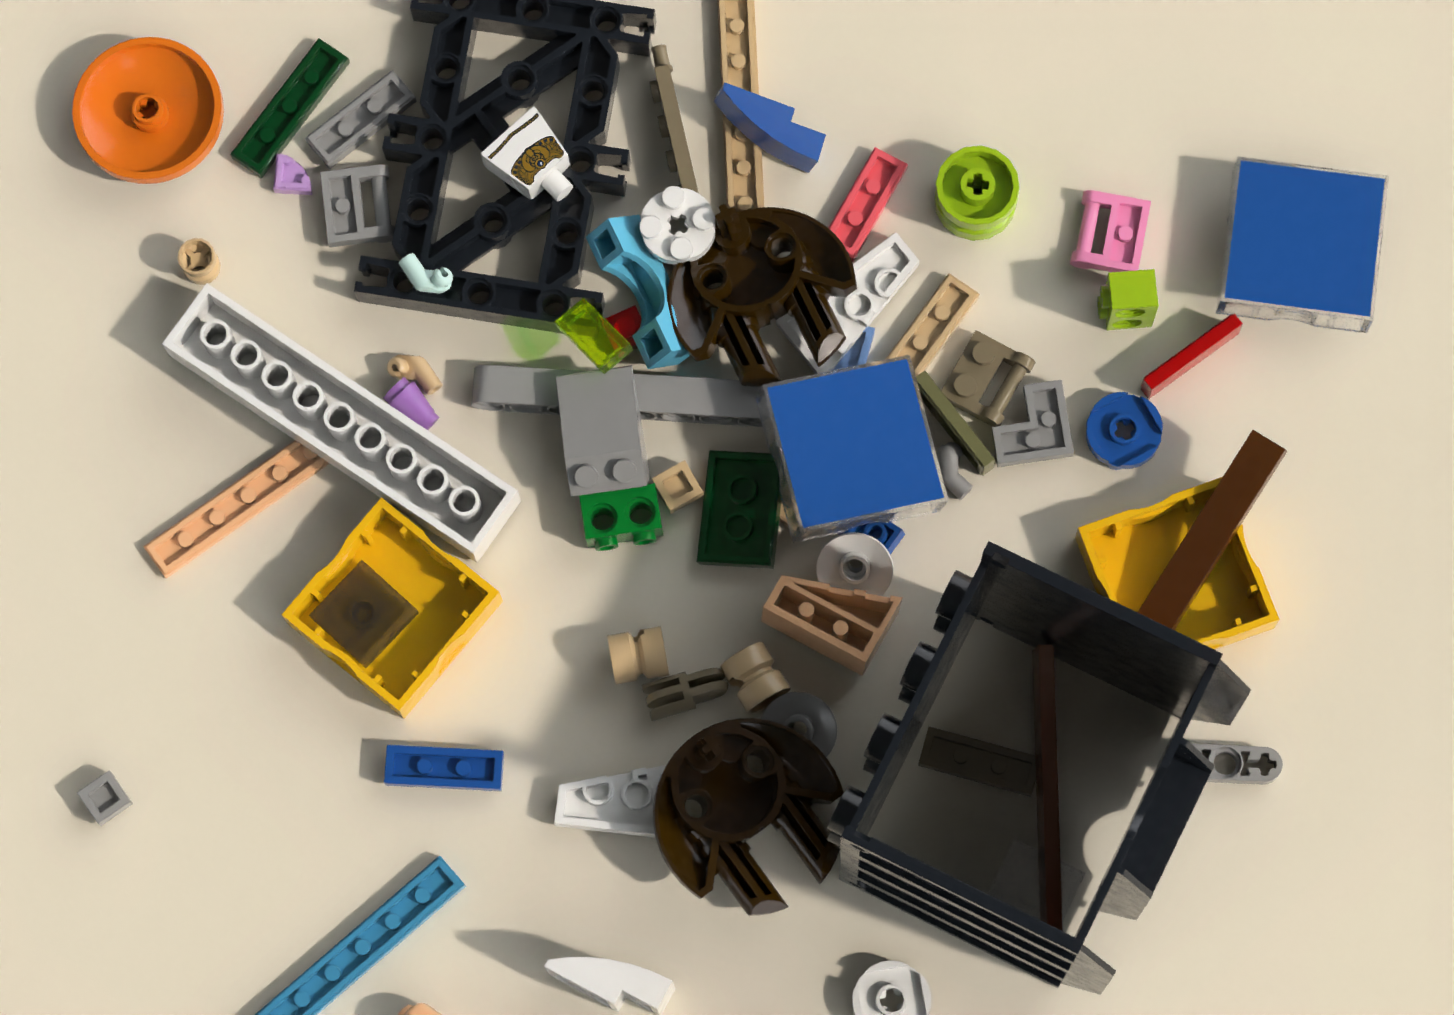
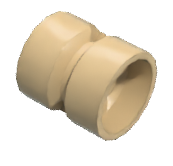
(638, 655)
(753, 674)

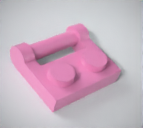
(1123, 235)

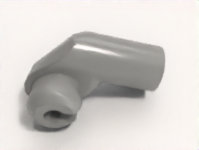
(948, 459)

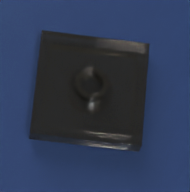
(363, 614)

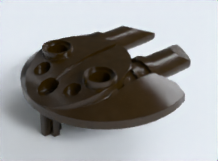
(761, 288)
(740, 805)

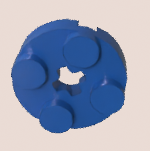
(1128, 409)

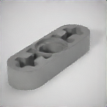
(1254, 754)

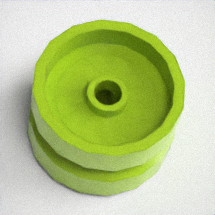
(979, 171)

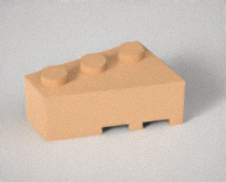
(831, 620)

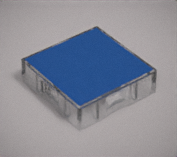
(1303, 244)
(851, 448)

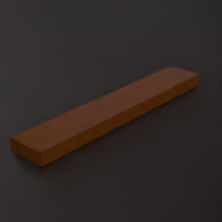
(1213, 530)

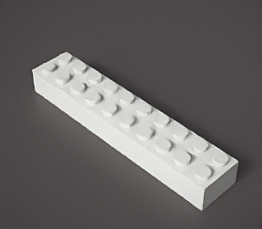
(342, 422)

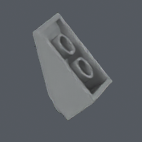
(602, 431)

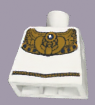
(529, 158)

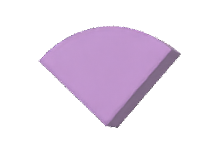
(290, 177)

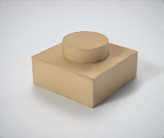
(677, 487)

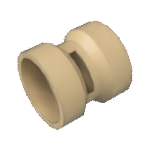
(194, 254)

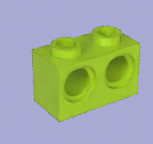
(1128, 300)

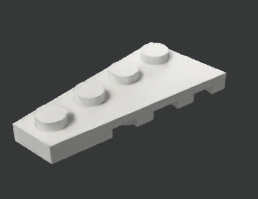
(878, 279)

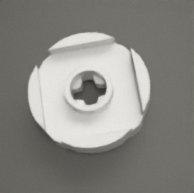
(681, 247)
(891, 976)

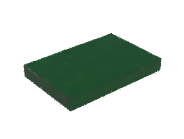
(740, 510)

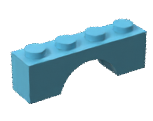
(622, 252)

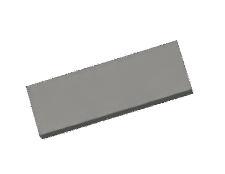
(360, 119)

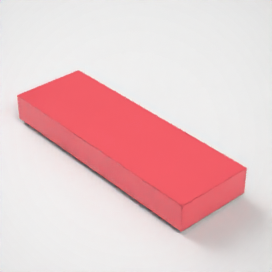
(867, 200)

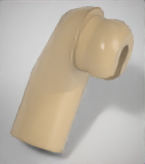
(414, 368)

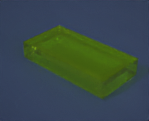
(593, 335)

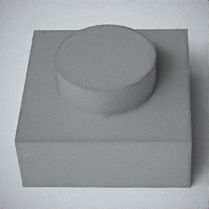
(105, 798)

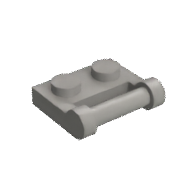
(345, 207)

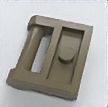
(976, 371)

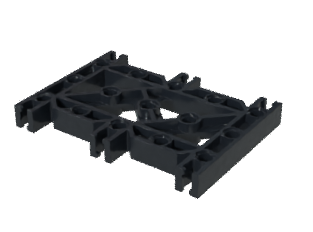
(572, 45)

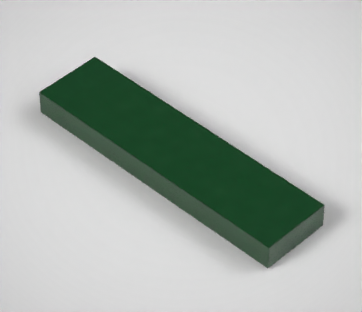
(290, 108)

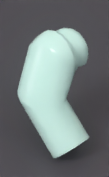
(426, 280)

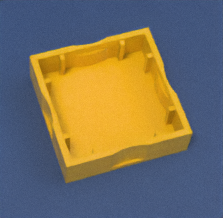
(1134, 547)
(444, 590)

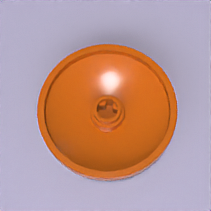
(148, 110)

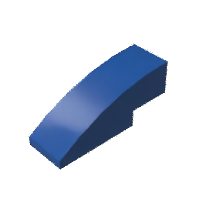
(770, 126)

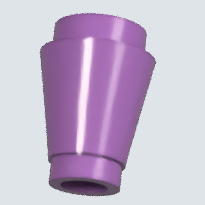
(412, 403)

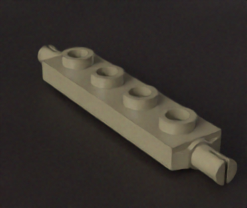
(671, 122)

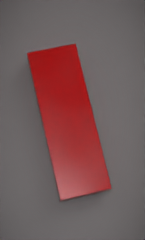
(1191, 355)

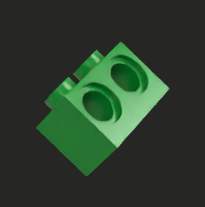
(620, 506)

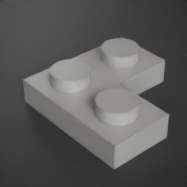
(1043, 436)

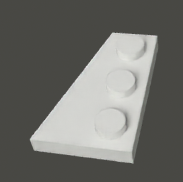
(610, 803)

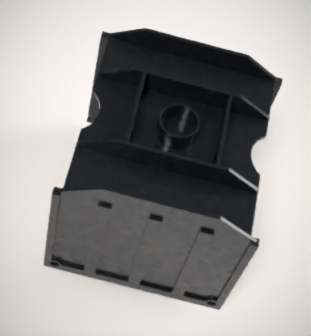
(1101, 641)

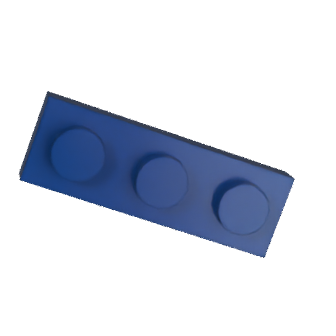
(444, 768)

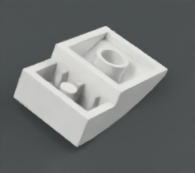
(613, 982)

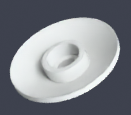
(872, 576)

